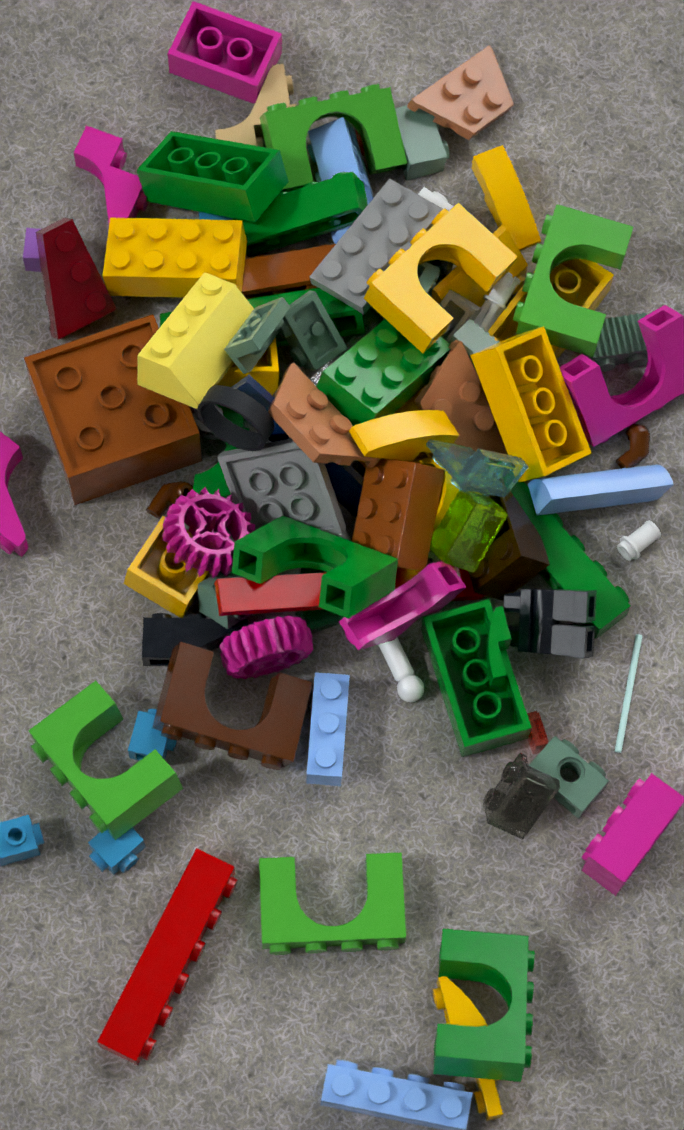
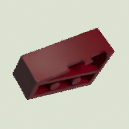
(71, 279)

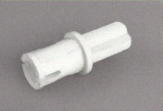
(496, 301)

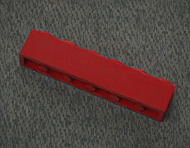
(167, 957)

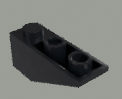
(163, 633)

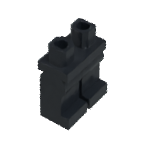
(540, 617)

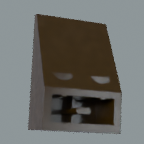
(513, 556)

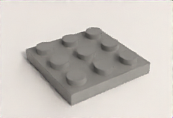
(280, 483)

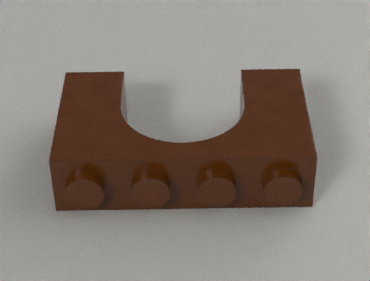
(185, 713)

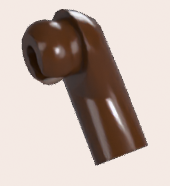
(639, 446)
(167, 496)

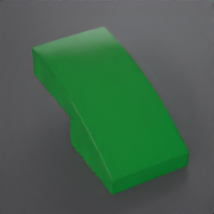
(498, 640)

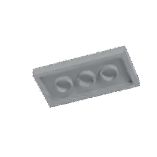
(371, 242)

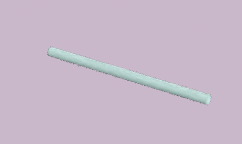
(628, 693)

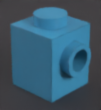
(146, 739)
(19, 840)
(116, 854)

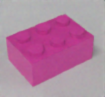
(224, 52)
(631, 832)

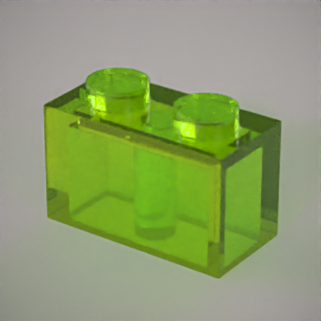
(467, 530)

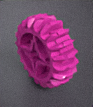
(205, 515)
(266, 647)

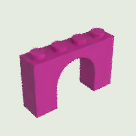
(661, 382)

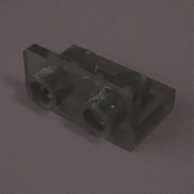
(519, 797)

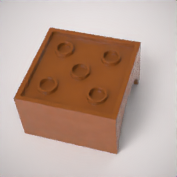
(103, 421)

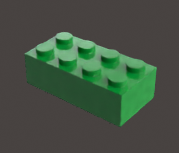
(213, 176)
(379, 374)
(478, 714)

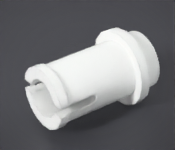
(639, 540)

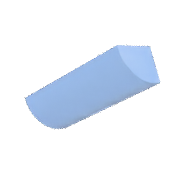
(599, 489)

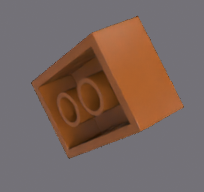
(399, 510)

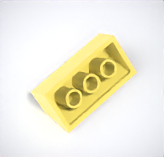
(189, 347)

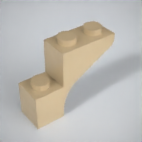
(274, 91)

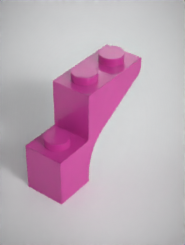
(105, 158)
(11, 531)
(402, 607)

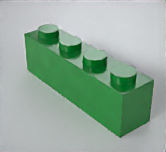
(307, 213)

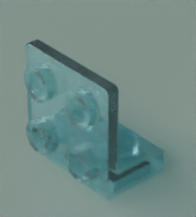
(480, 470)

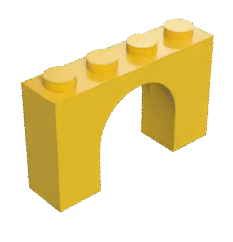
(452, 238)

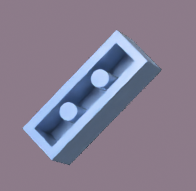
(327, 729)

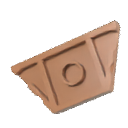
(467, 96)
(459, 393)
(314, 421)

